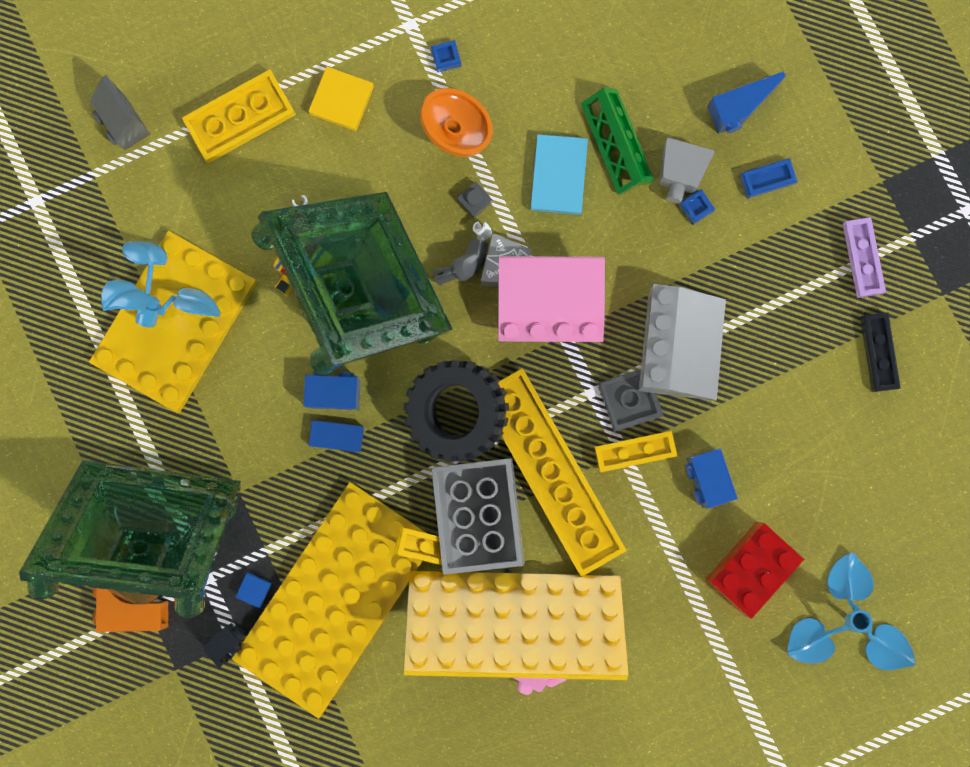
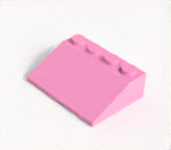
(551, 299)

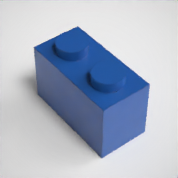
(332, 392)
(710, 479)

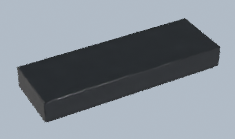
(880, 352)

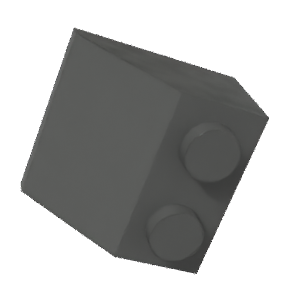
(117, 114)

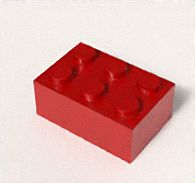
(754, 569)

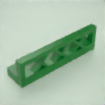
(625, 138)

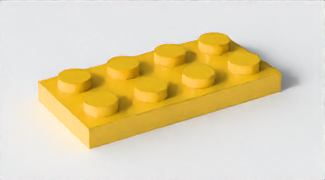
(238, 116)

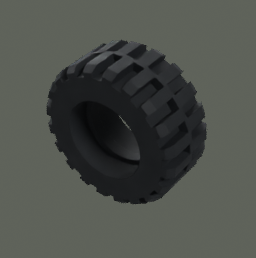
(423, 414)

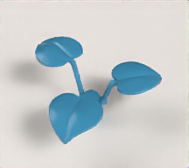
(124, 295)
(887, 646)

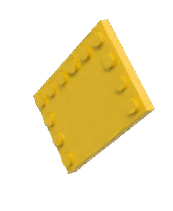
(174, 353)

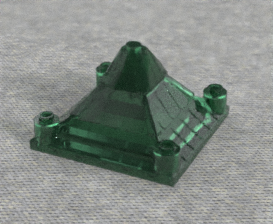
(353, 277)
(134, 535)

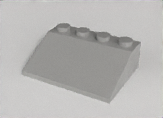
(682, 343)
(478, 516)

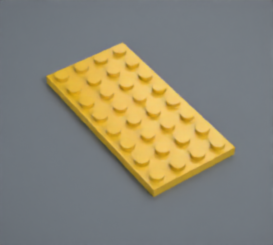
(330, 602)
(515, 626)

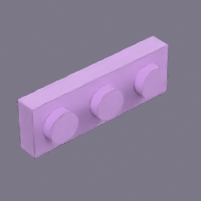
(864, 257)

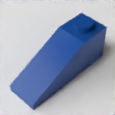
(736, 106)

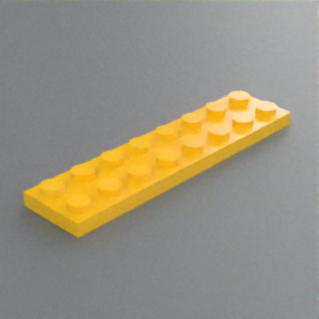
(557, 478)

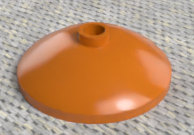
(456, 122)

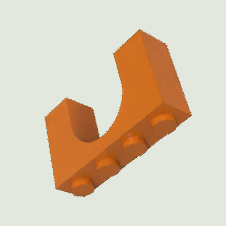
(120, 615)

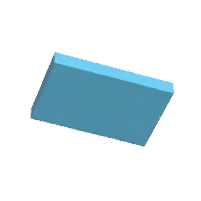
(559, 174)

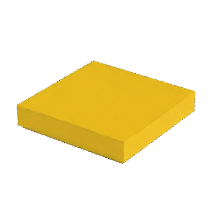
(341, 98)

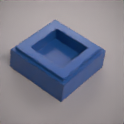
(446, 56)
(696, 206)
(253, 590)

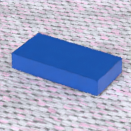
(768, 178)
(336, 436)

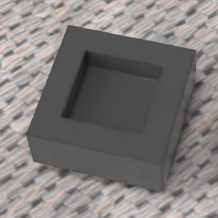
(474, 199)

